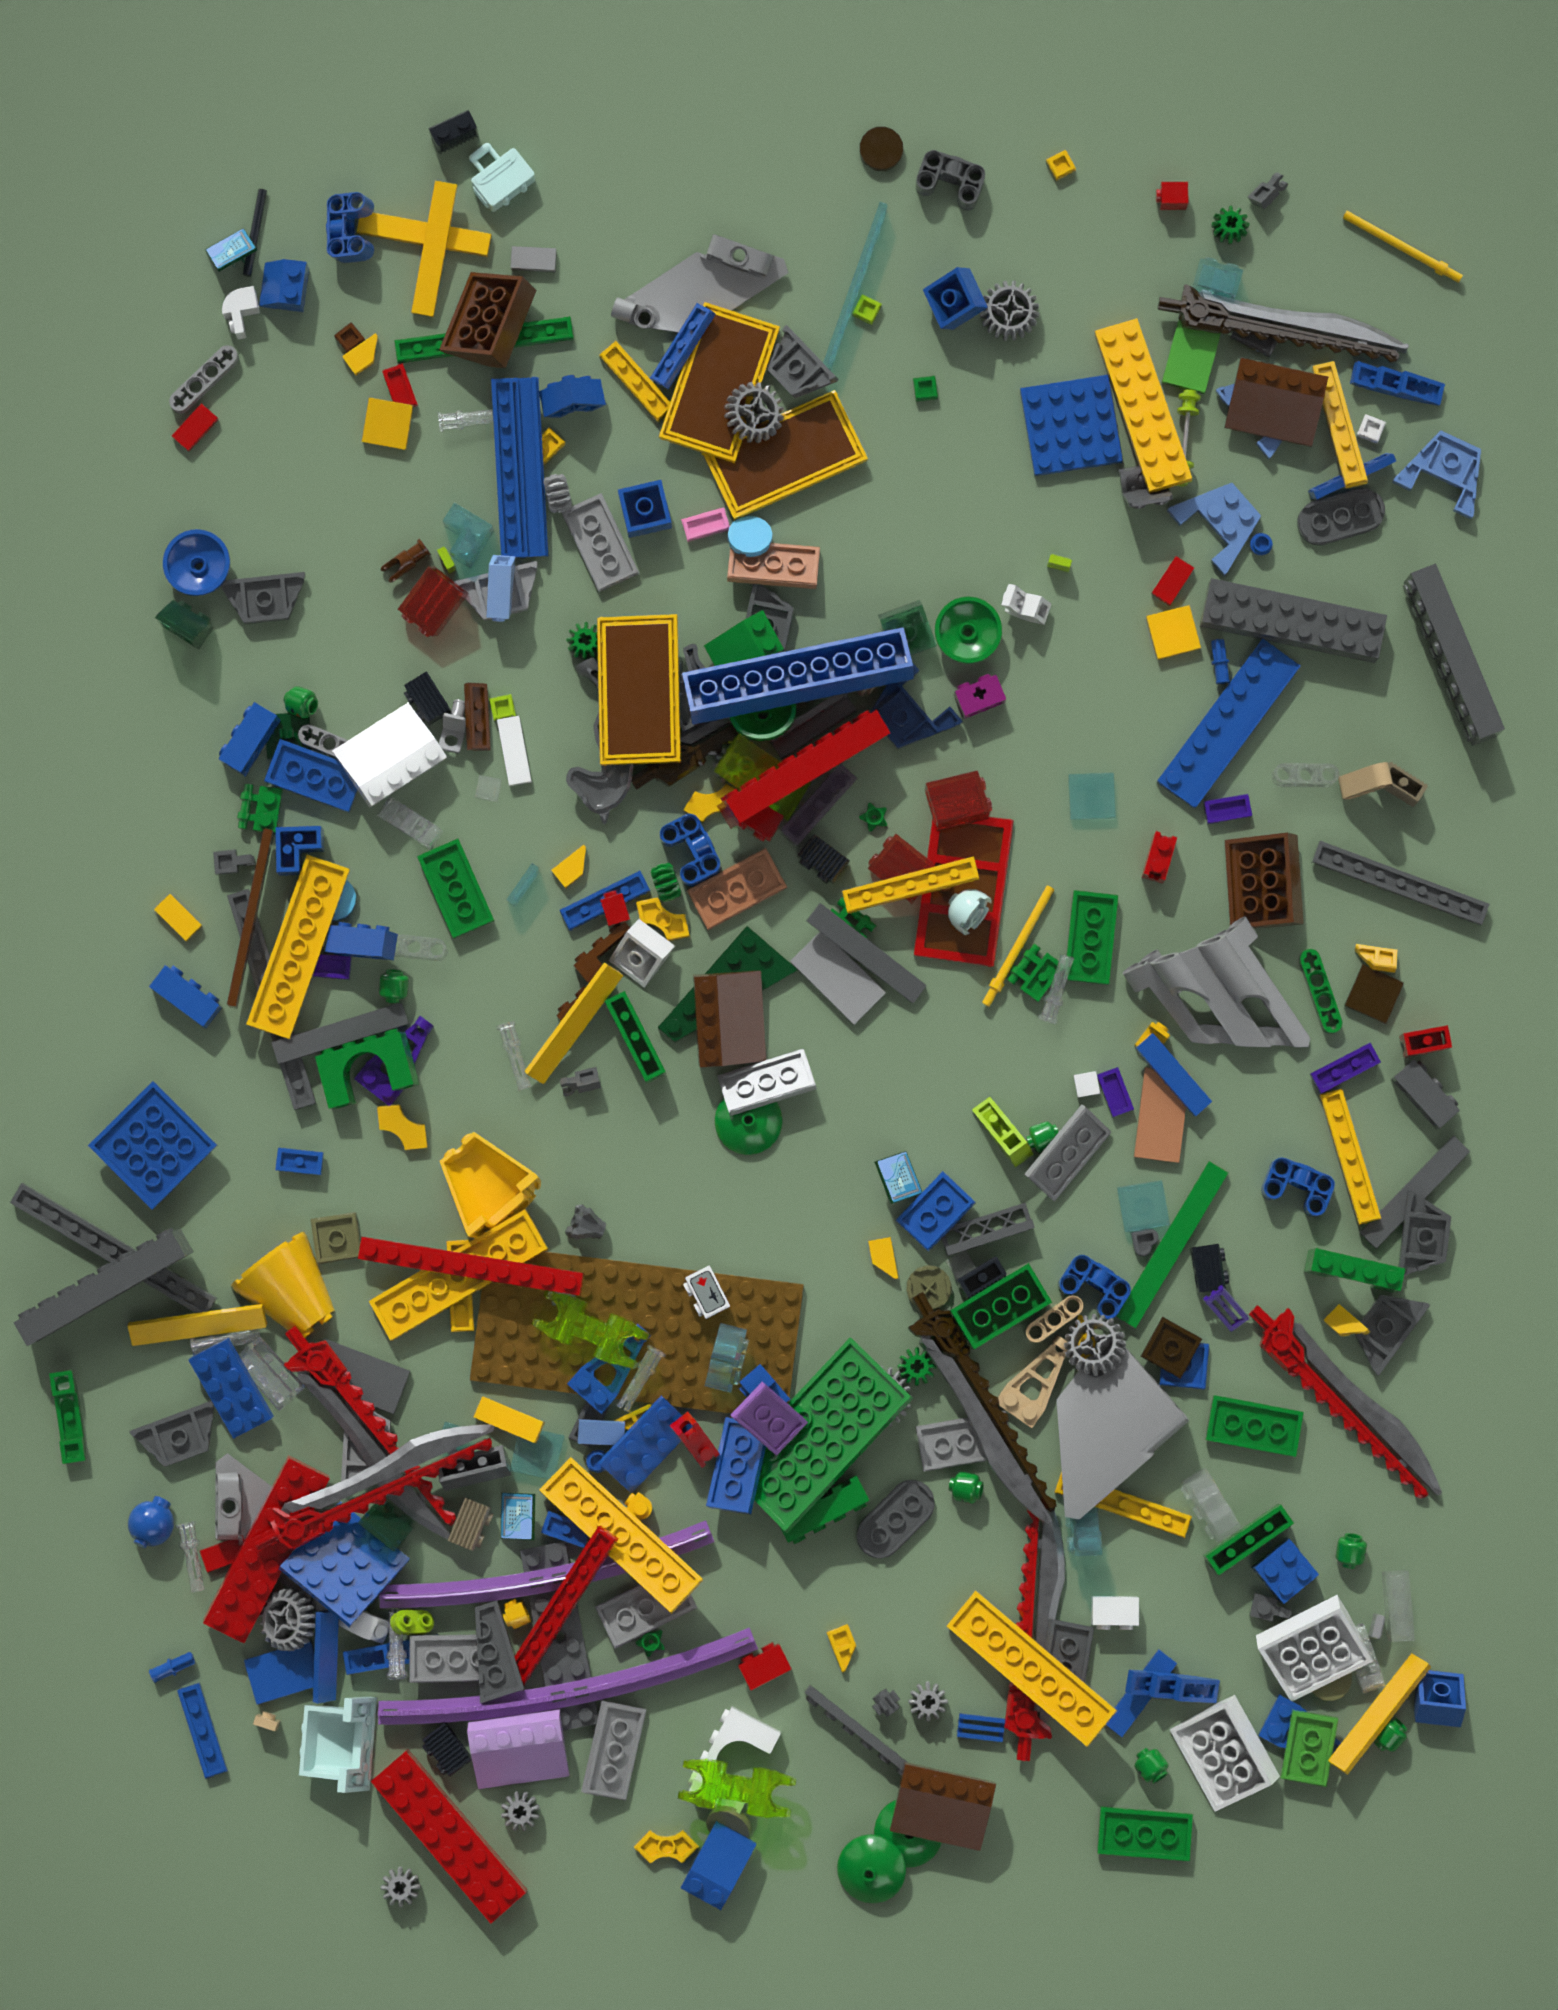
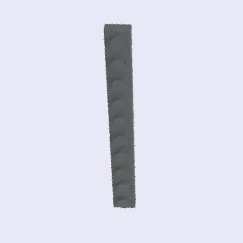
(293, 1071)
(107, 1246)

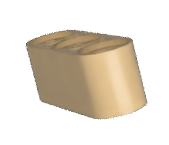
(1365, 780)
(1042, 1321)

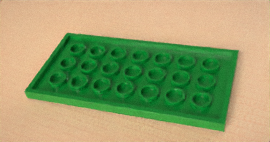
(845, 1412)

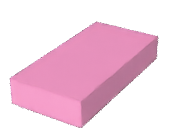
(705, 524)

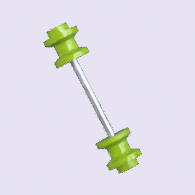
(1189, 400)

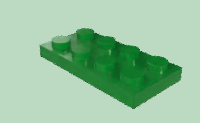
(455, 888)
(1091, 936)
(1254, 1425)
(1144, 1833)

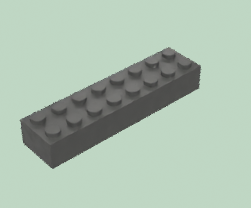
(1293, 620)
(1453, 655)
(100, 1288)

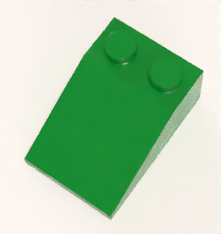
(745, 641)

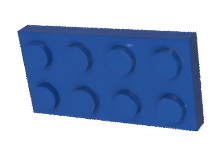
(311, 776)
(231, 1388)
(643, 1445)
(736, 1470)

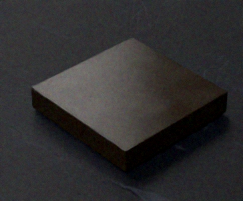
(1373, 994)
(1171, 1347)

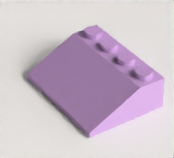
(518, 1749)

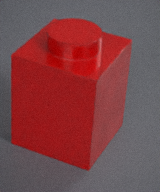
(1172, 195)
(614, 908)

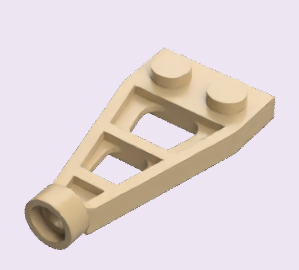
(1021, 1406)

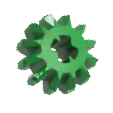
(1229, 233)
(577, 638)
(666, 882)
(911, 1360)

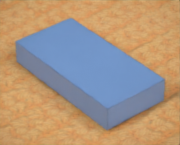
(600, 1432)

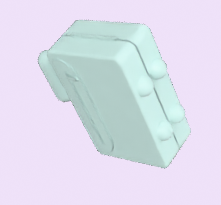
(502, 178)

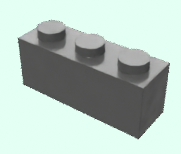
(1426, 1094)
(481, 1468)

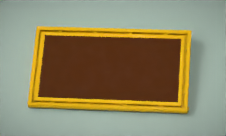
(727, 355)
(806, 450)
(638, 689)

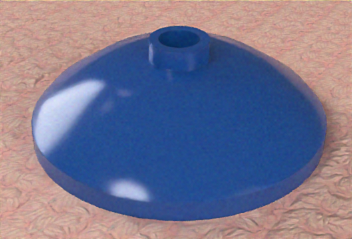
(186, 552)

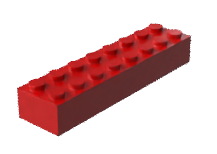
(798, 771)
(255, 1570)
(449, 1836)

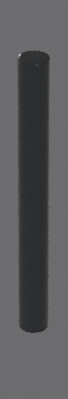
(255, 229)

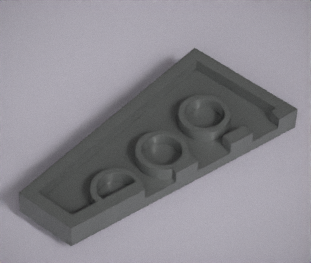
(495, 1655)

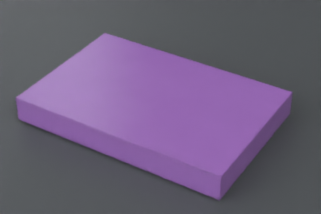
(769, 1418)

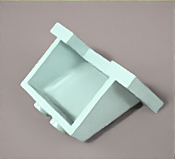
(339, 1743)

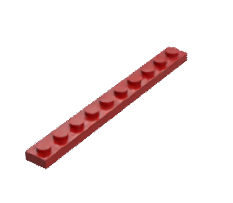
(471, 1266)

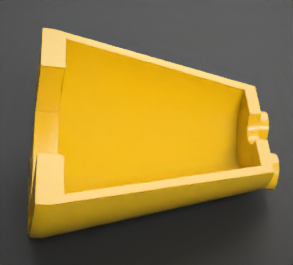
(486, 1184)
(288, 1286)

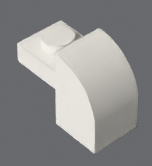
(239, 304)
(1025, 605)
(369, 1627)

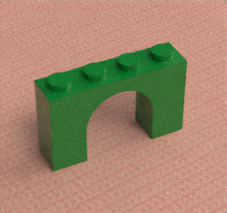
(335, 1066)
(1338, 1265)

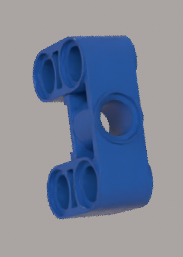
(341, 227)
(699, 844)
(1301, 1177)
(1099, 1278)

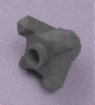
(585, 1224)

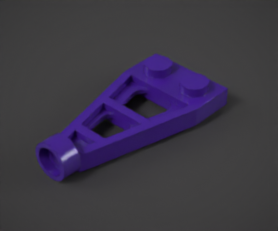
(376, 1081)

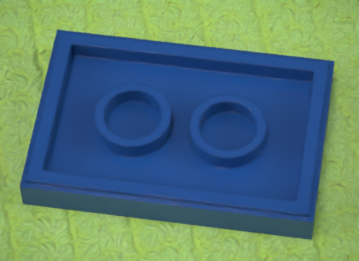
(935, 1211)
(281, 1673)

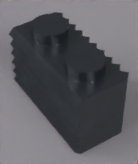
(453, 131)
(427, 698)
(823, 859)
(1208, 1267)
(981, 1277)
(446, 1749)

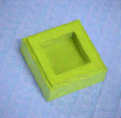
(866, 309)
(446, 559)
(1059, 563)
(502, 707)

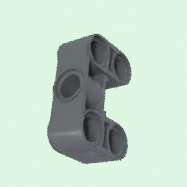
(954, 171)

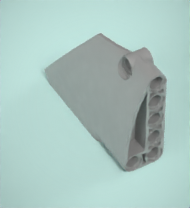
(1110, 1429)

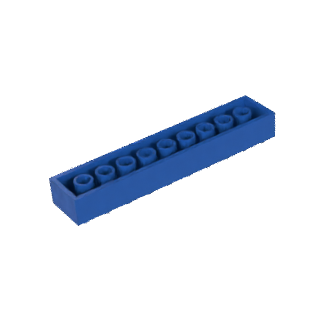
(798, 675)

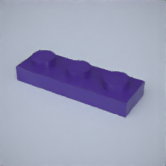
(1345, 1068)

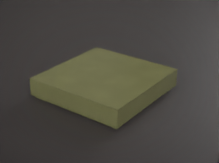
(336, 1237)

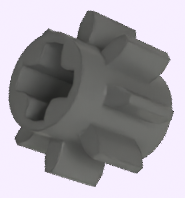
(886, 1702)

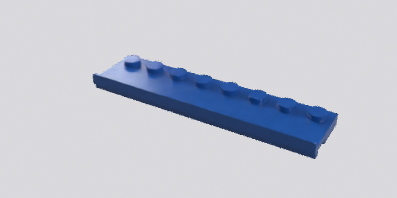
(519, 467)
(1228, 723)

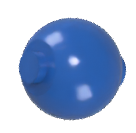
(151, 1522)

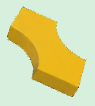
(706, 804)
(672, 925)
(393, 1120)
(677, 1846)

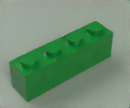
(635, 1037)
(1248, 1539)

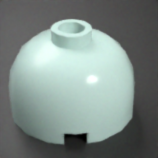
(968, 909)

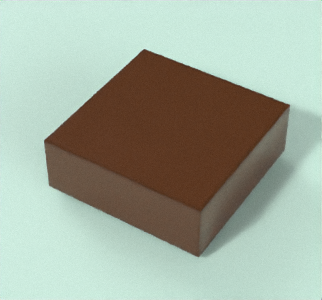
(349, 337)

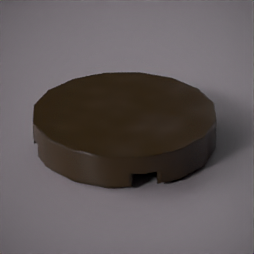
(881, 148)

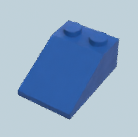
(718, 1865)

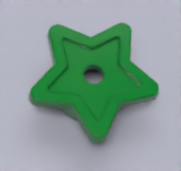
(872, 823)
(656, 1645)

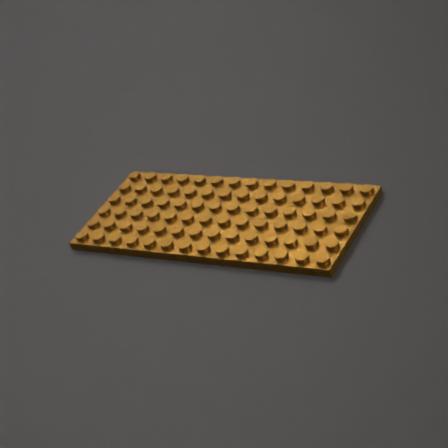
(520, 1355)

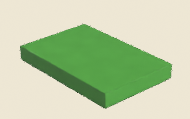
(1190, 359)
(1309, 1748)

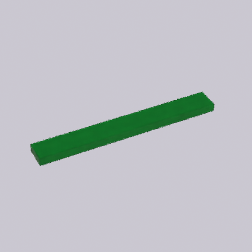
(531, 334)
(1172, 1244)

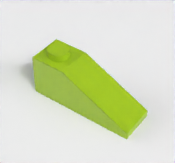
(1003, 1132)

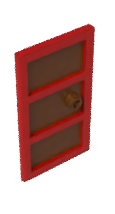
(990, 845)

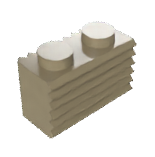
(1405, 786)
(470, 1524)

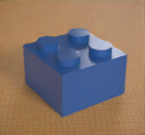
(955, 298)
(644, 508)
(1285, 1570)

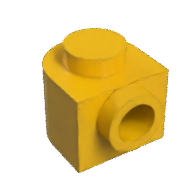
(639, 1505)
(516, 1614)

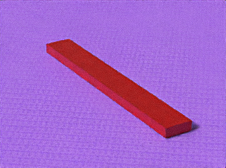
(564, 1601)

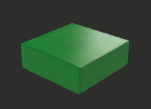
(925, 388)

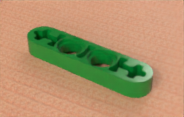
(1317, 992)

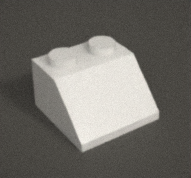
(641, 953)

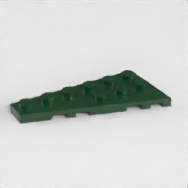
(744, 954)

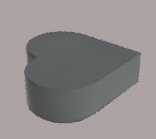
(1144, 1240)

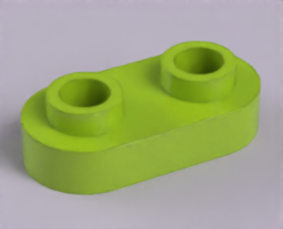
(414, 1622)

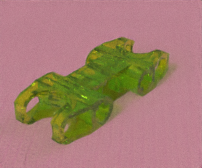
(574, 1322)
(753, 1791)

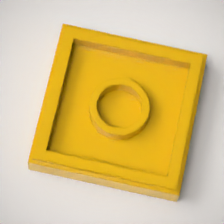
(387, 423)
(1173, 632)

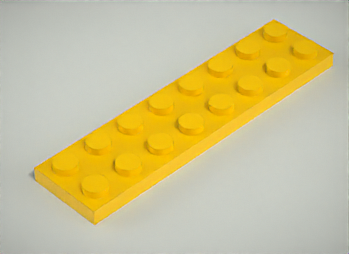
(1143, 406)
(298, 947)
(433, 1292)
(637, 1549)
(1032, 1668)

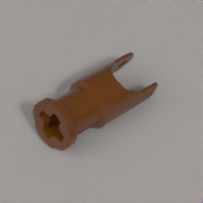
(407, 560)

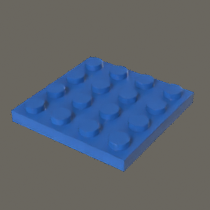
(1071, 425)
(152, 1145)
(344, 1568)

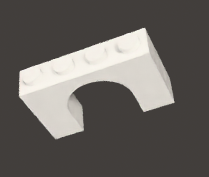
(736, 1727)

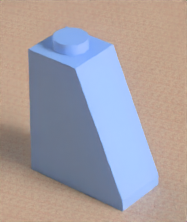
(500, 587)

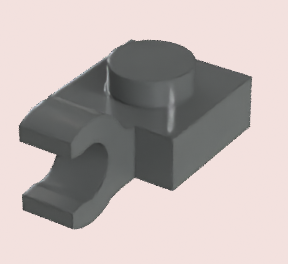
(1267, 192)
(227, 861)
(583, 1081)
(1265, 1608)

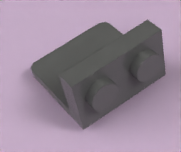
(1136, 492)

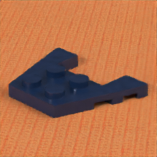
(906, 718)

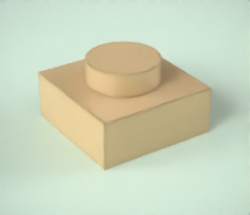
(267, 1720)

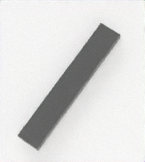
(866, 953)
(340, 1033)
(1422, 1184)

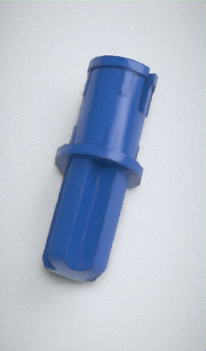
(1220, 661)
(172, 1667)

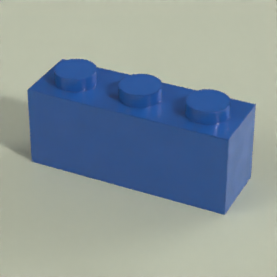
(249, 738)
(361, 941)
(186, 995)

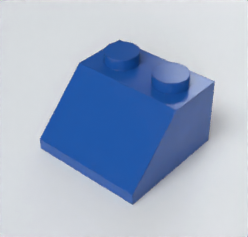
(284, 285)
(1440, 1699)

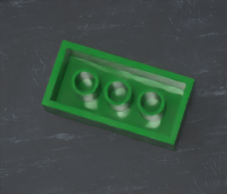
(1000, 1306)

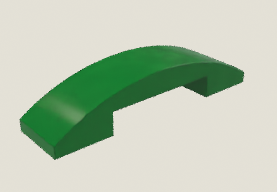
(68, 1416)

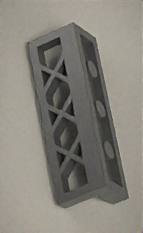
(813, 724)
(990, 1237)

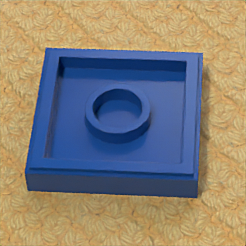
(1194, 1374)

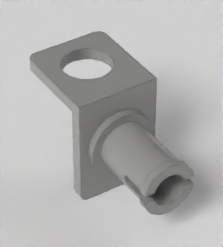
(454, 725)

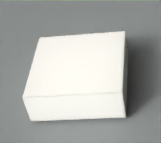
(1371, 428)
(1086, 1084)

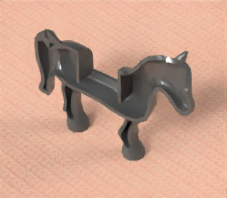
(609, 787)

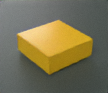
(1060, 165)

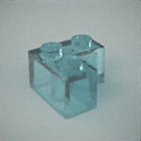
(472, 534)
(727, 1358)
(1084, 1535)

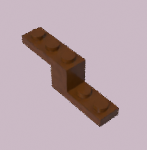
(588, 964)

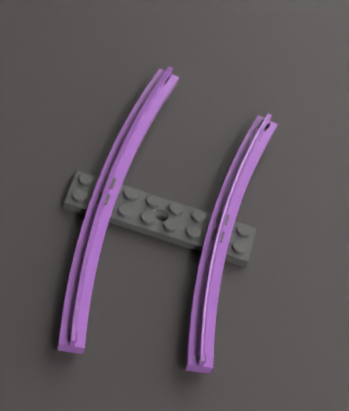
(566, 1661)

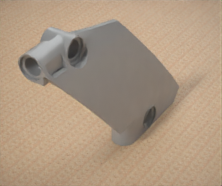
(701, 279)
(248, 1494)

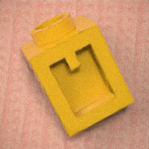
(1158, 1030)

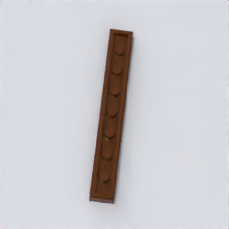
(250, 919)

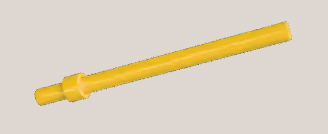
(1440, 268)
(997, 984)

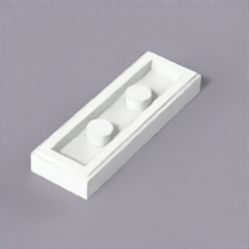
(514, 750)

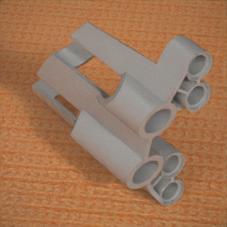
(1223, 975)

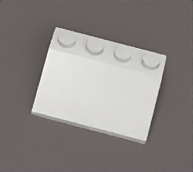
(389, 755)
(1313, 1648)
(1225, 1753)

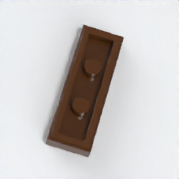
(477, 716)

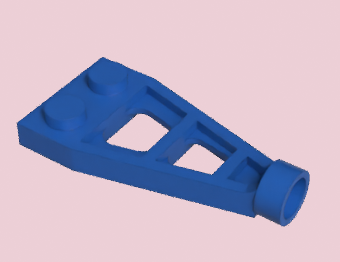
(592, 1389)
(1278, 1722)

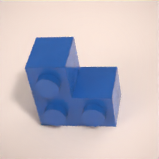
(572, 395)
(292, 843)
(757, 1376)

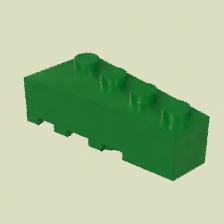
(829, 1507)

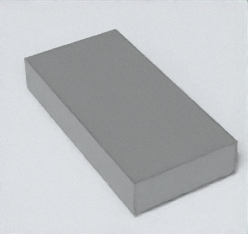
(533, 259)

